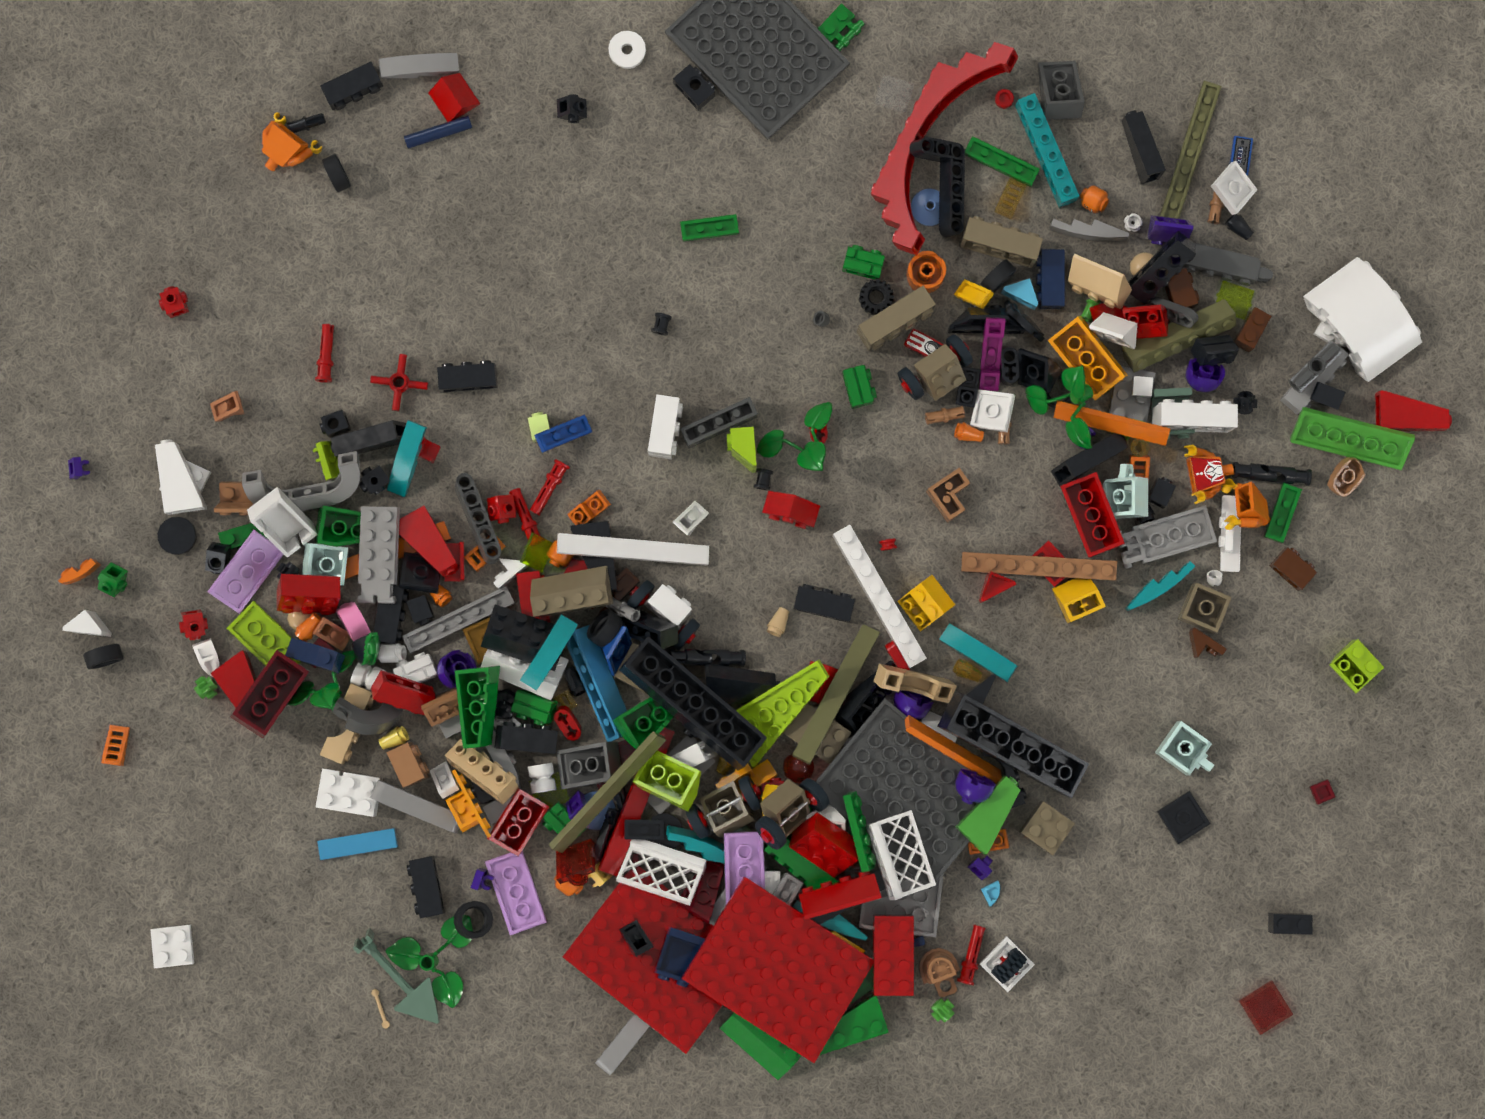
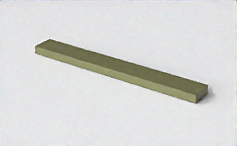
(1190, 150)
(836, 694)
(607, 792)

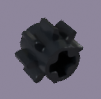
(1246, 402)
(288, 568)

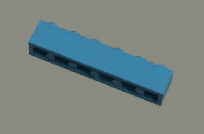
(597, 681)

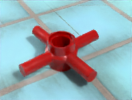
(391, 382)

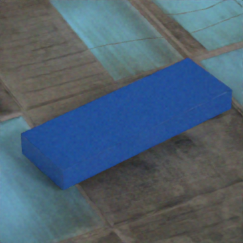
(563, 433)

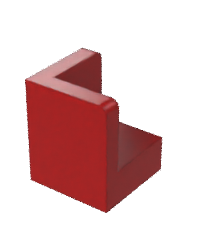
(429, 450)

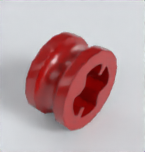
(888, 544)

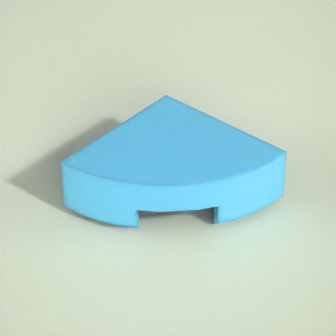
(991, 892)

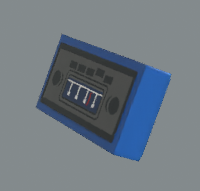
(1241, 152)

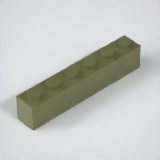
(1211, 322)

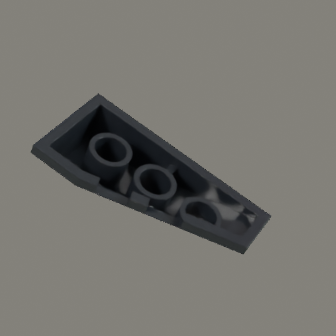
(861, 703)

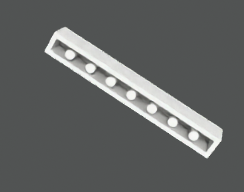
(878, 596)

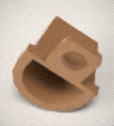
(939, 966)

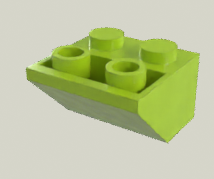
(1356, 665)

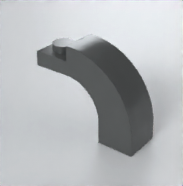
(365, 721)

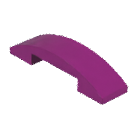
(991, 354)

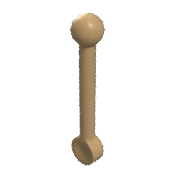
(385, 1024)

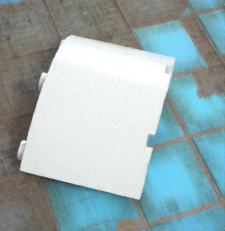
(1365, 317)

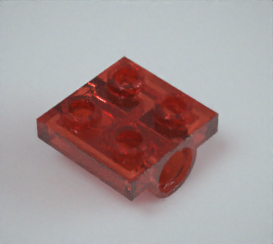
(576, 863)

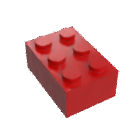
(308, 594)
(824, 845)

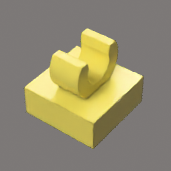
(599, 876)

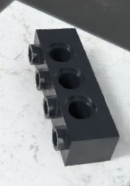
(1177, 245)

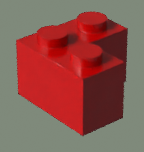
(791, 509)

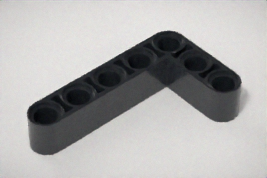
(952, 180)

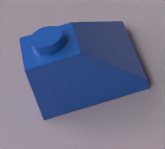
(617, 649)

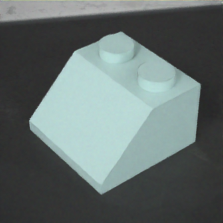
(325, 561)

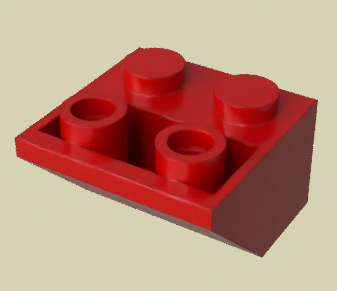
(1151, 320)

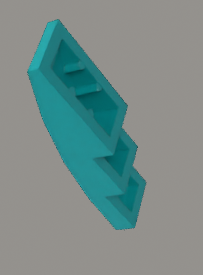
(406, 458)
(1154, 589)
(978, 652)
(710, 849)
(838, 924)

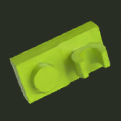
(327, 459)

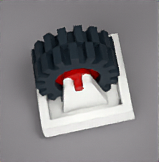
(1007, 964)

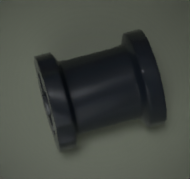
(661, 324)
(763, 479)

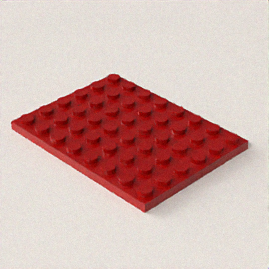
(605, 958)
(778, 969)

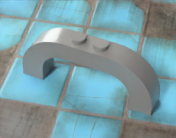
(313, 495)
(507, 760)

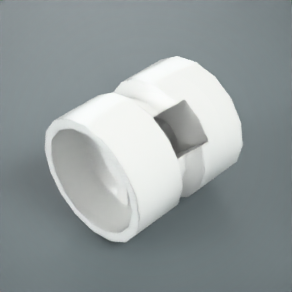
(365, 675)
(542, 778)

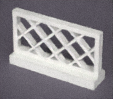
(663, 855)
(885, 861)

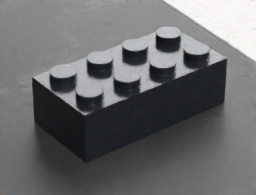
(516, 634)

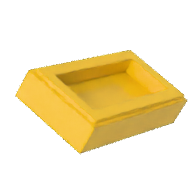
(973, 294)

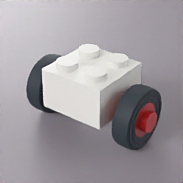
(667, 607)

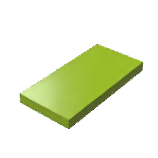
(260, 633)

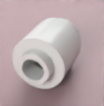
(392, 653)

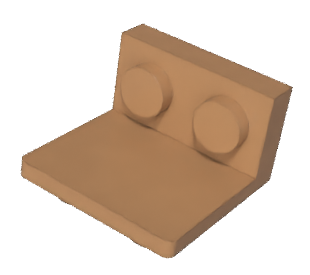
(232, 499)
(442, 708)

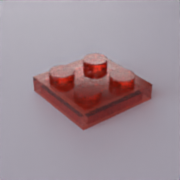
(1265, 1007)

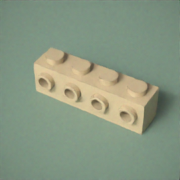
(482, 771)

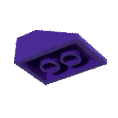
(1164, 228)

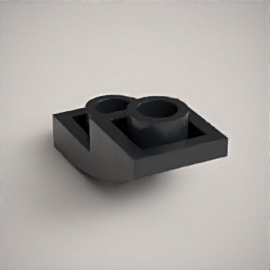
(968, 389)

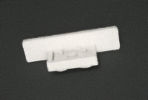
(1230, 539)

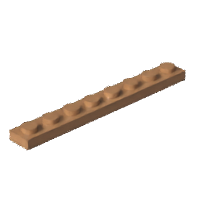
(1039, 566)

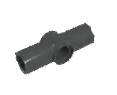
(1322, 359)

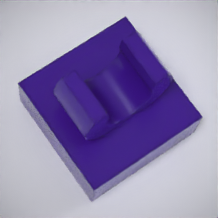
(75, 468)
(980, 867)
(479, 879)

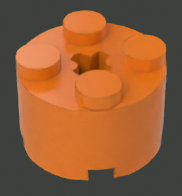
(935, 267)

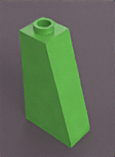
(986, 818)

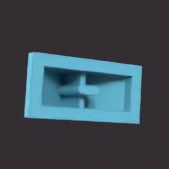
(1022, 293)

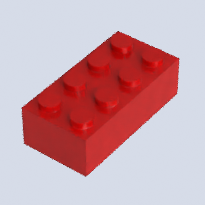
(893, 955)

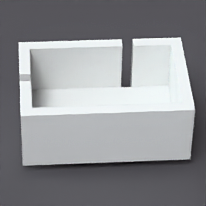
(665, 427)
(281, 522)
(347, 792)

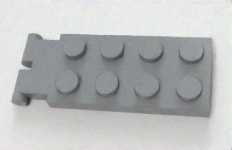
(1168, 536)
(378, 554)

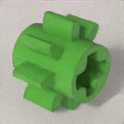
(206, 687)
(942, 1010)

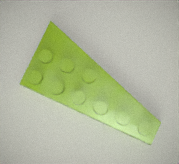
(780, 705)

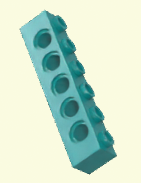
(1047, 150)

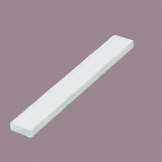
(632, 549)

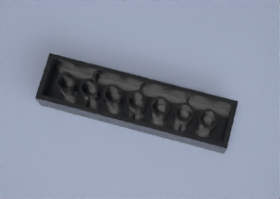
(693, 703)
(1013, 744)

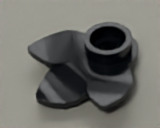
(503, 704)

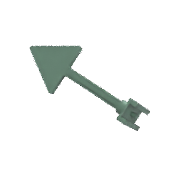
(419, 1001)

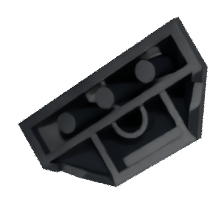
(974, 319)

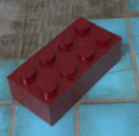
(269, 694)

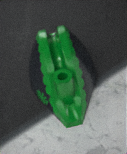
(367, 648)

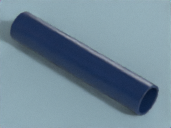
(437, 132)

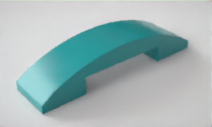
(549, 652)

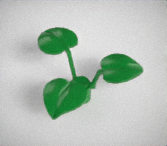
(1074, 381)
(814, 452)
(326, 696)
(406, 955)

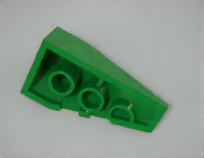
(338, 526)
(641, 721)

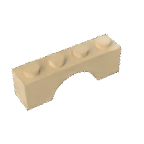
(924, 684)
(339, 747)

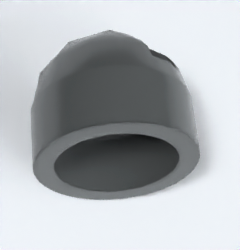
(821, 319)

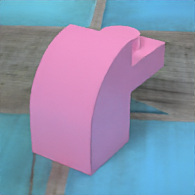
(353, 620)

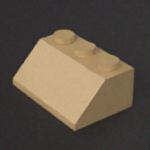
(1098, 282)

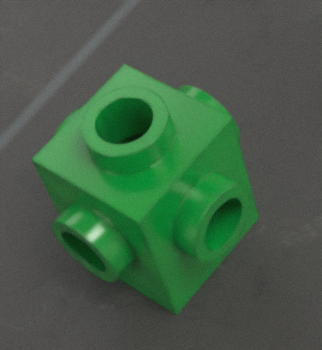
(112, 579)

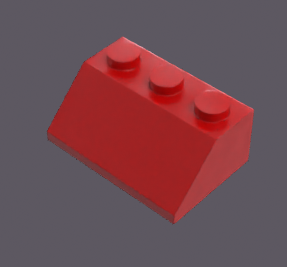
(518, 821)

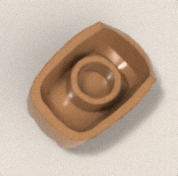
(1346, 476)

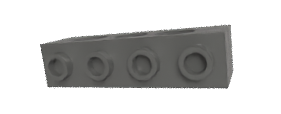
(719, 422)

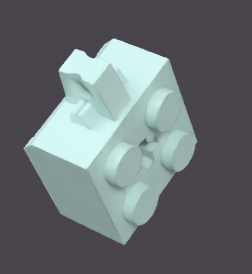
(1127, 494)
(1195, 745)

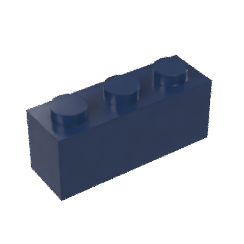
(1051, 278)

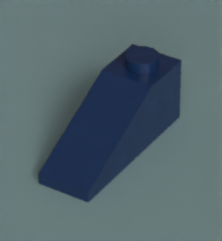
(315, 655)

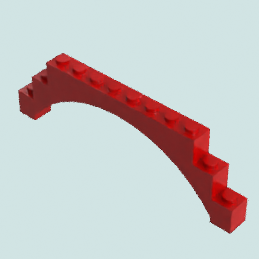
(942, 89)

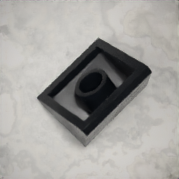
(1037, 370)

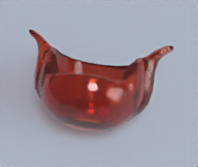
(796, 769)

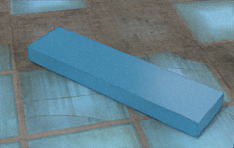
(357, 844)

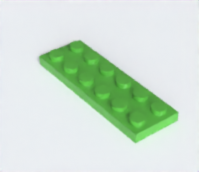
(1352, 438)

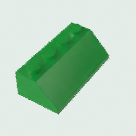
(760, 1046)

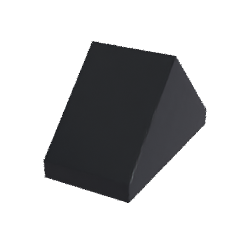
(1327, 395)
(636, 938)

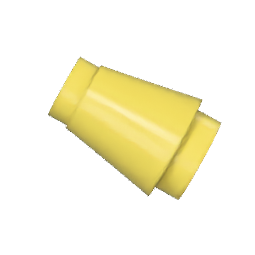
(394, 738)

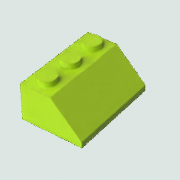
(742, 446)
(669, 780)

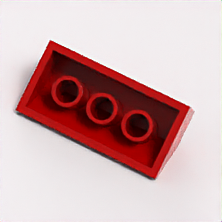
(1092, 515)
(839, 895)

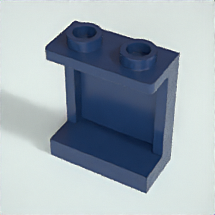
(677, 955)

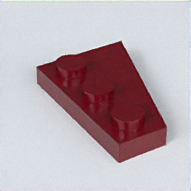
(706, 892)

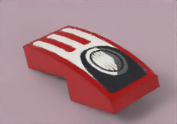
(921, 343)

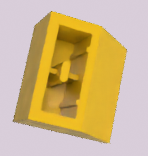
(1078, 598)
(926, 602)

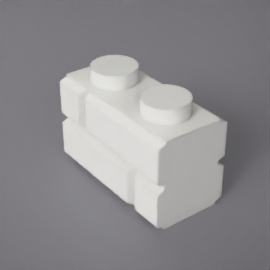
(418, 670)

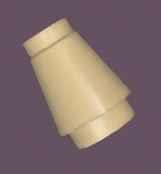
(778, 623)

